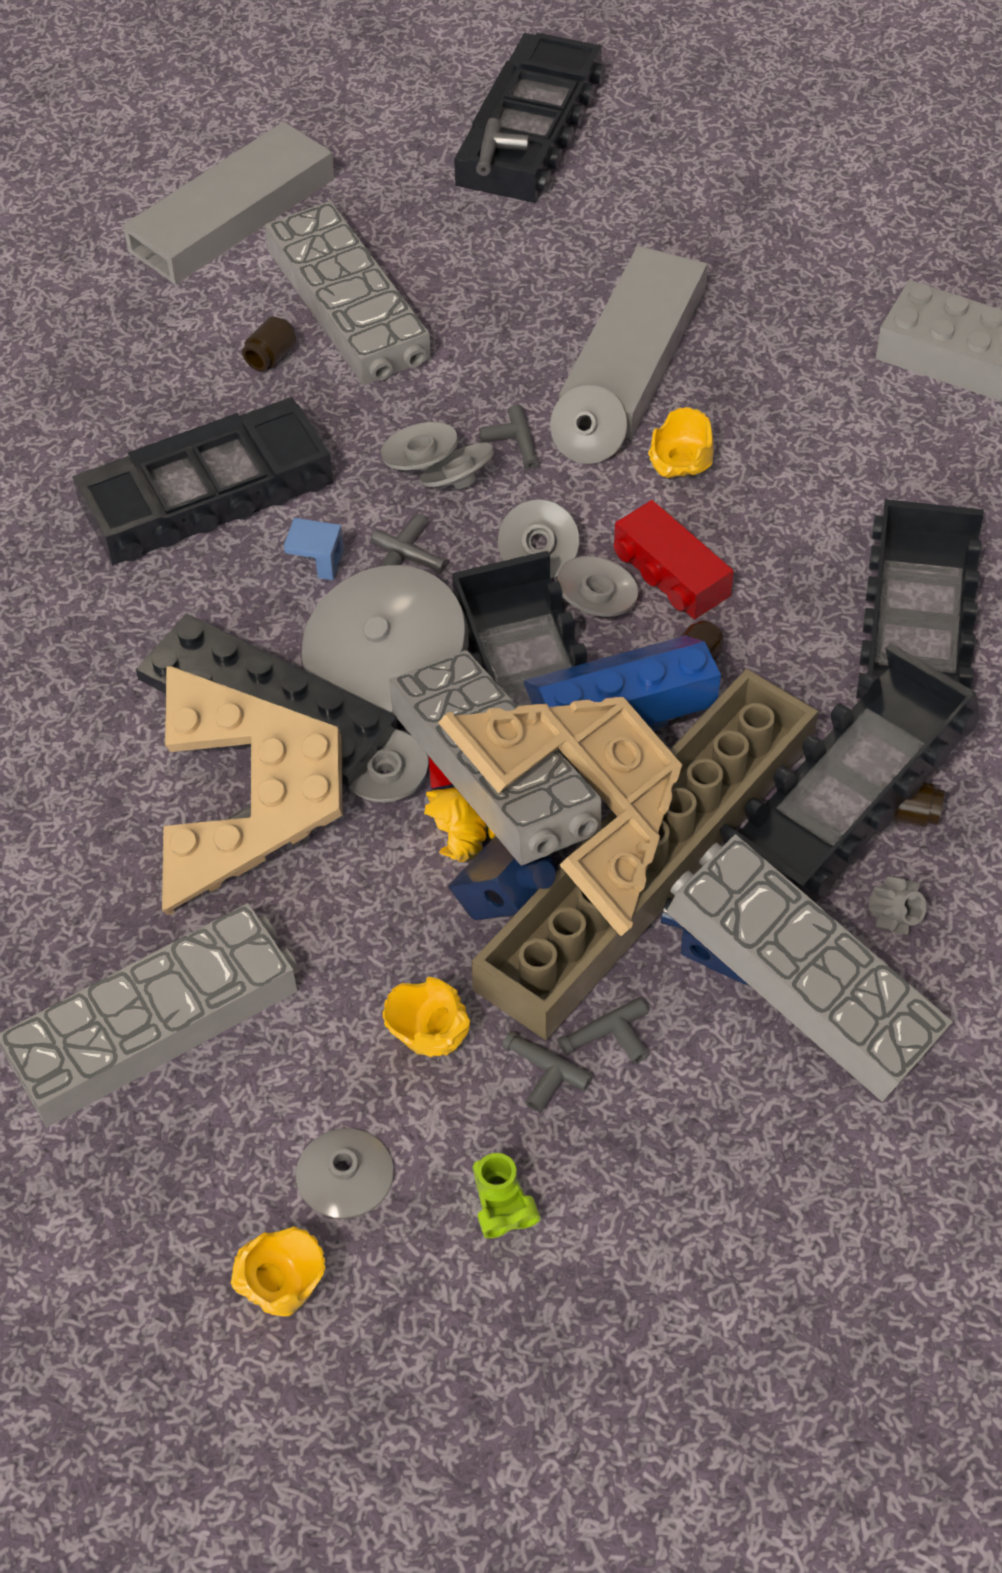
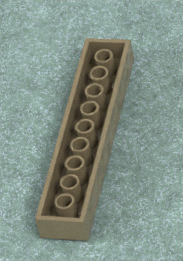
(560, 941)

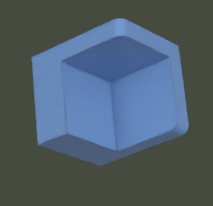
(316, 541)

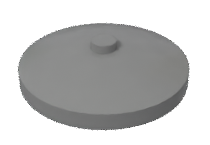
(382, 628)

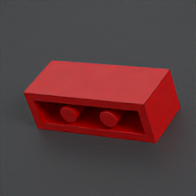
(672, 560)

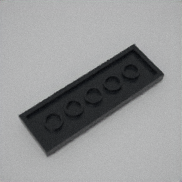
(243, 667)

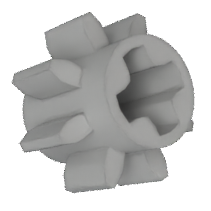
(897, 905)

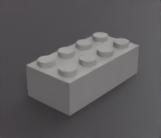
(944, 339)

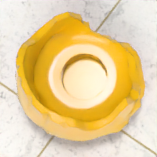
(682, 444)
(459, 820)
(426, 1017)
(279, 1270)

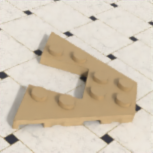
(617, 759)
(292, 782)

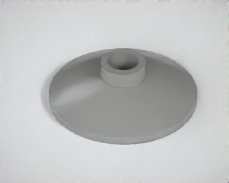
(607, 427)
(419, 446)
(458, 467)
(544, 519)
(597, 586)
(407, 765)
(349, 1191)

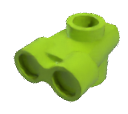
(503, 1204)

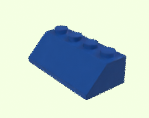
(655, 680)

